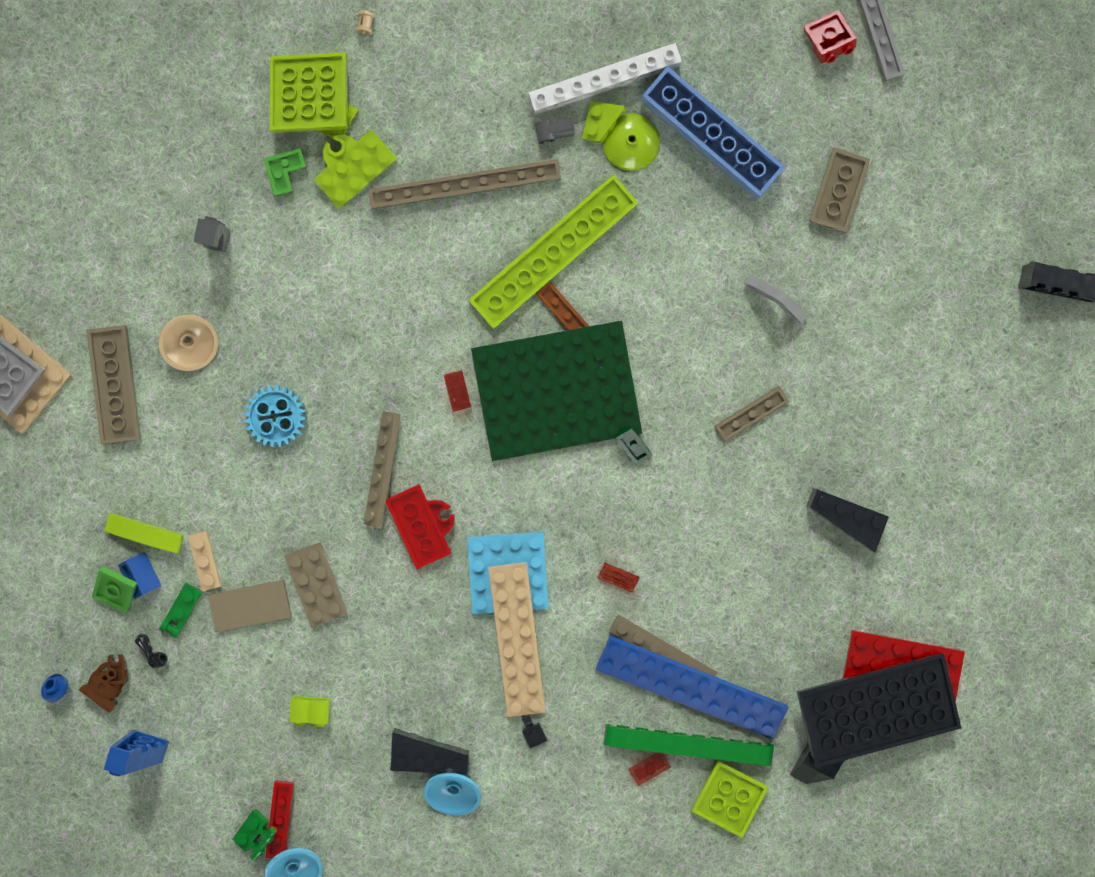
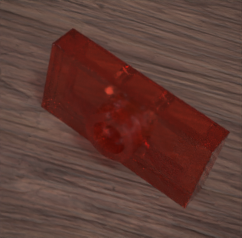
(457, 390)
(618, 577)
(649, 768)

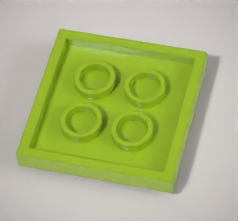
(729, 798)

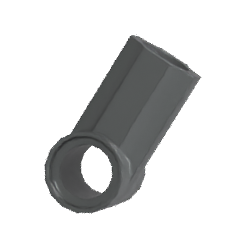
(550, 130)

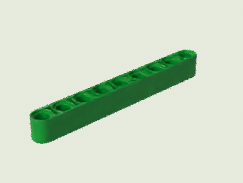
(686, 745)

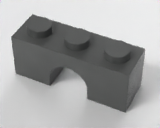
(212, 234)

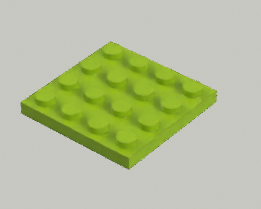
(308, 92)

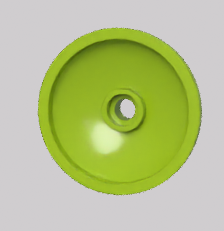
(633, 155)

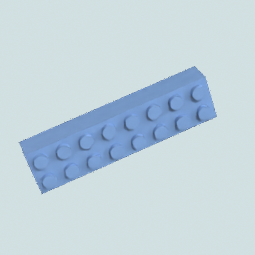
(712, 133)

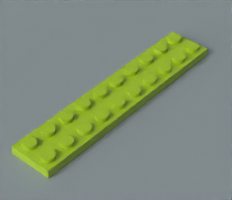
(553, 251)

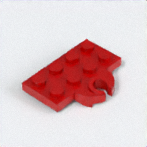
(421, 525)

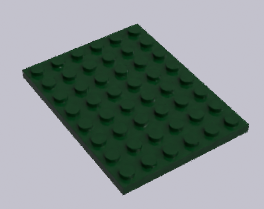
(556, 390)

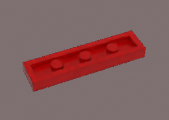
(280, 817)

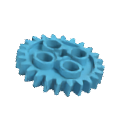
(272, 399)

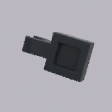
(533, 732)

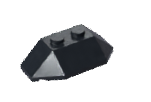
(807, 773)

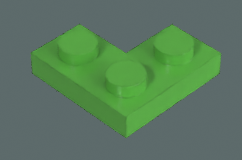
(280, 166)

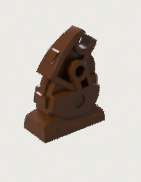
(107, 686)

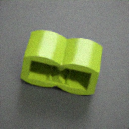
(310, 710)

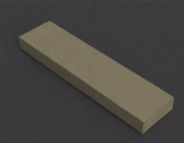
(751, 414)

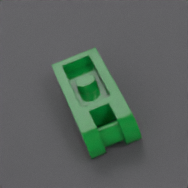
(181, 609)

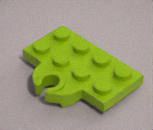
(352, 166)

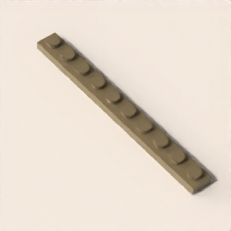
(464, 184)

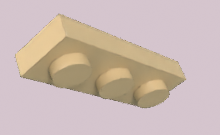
(204, 561)

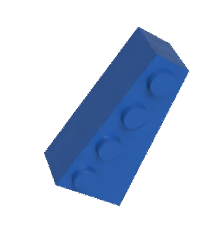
(135, 753)

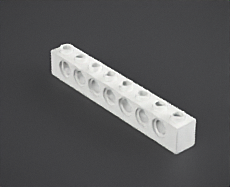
(604, 79)

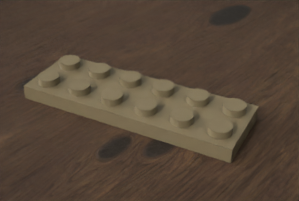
(113, 384)

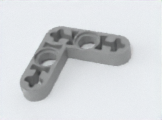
(777, 296)

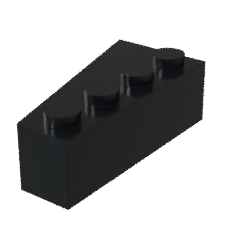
(1058, 281)

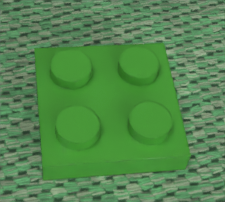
(114, 589)

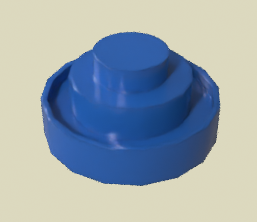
(54, 688)

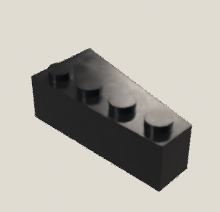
(854, 520)
(426, 755)

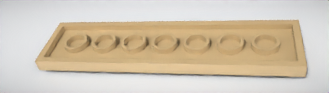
(517, 639)

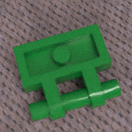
(250, 831)

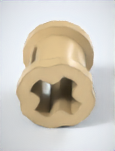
(365, 22)

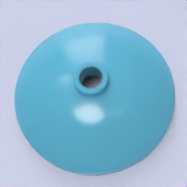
(452, 794)
(295, 863)

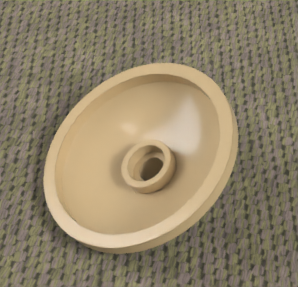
(188, 354)

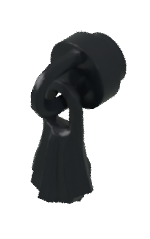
(157, 659)

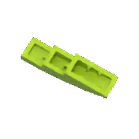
(144, 533)

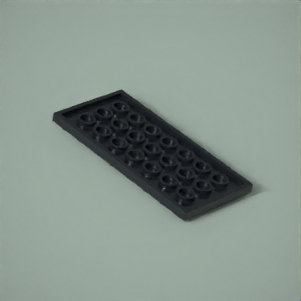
(878, 710)

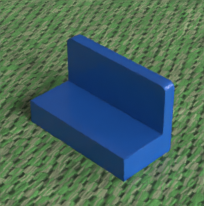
(141, 571)

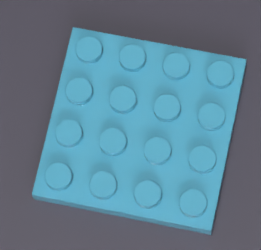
(502, 550)

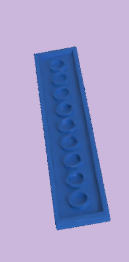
(691, 687)

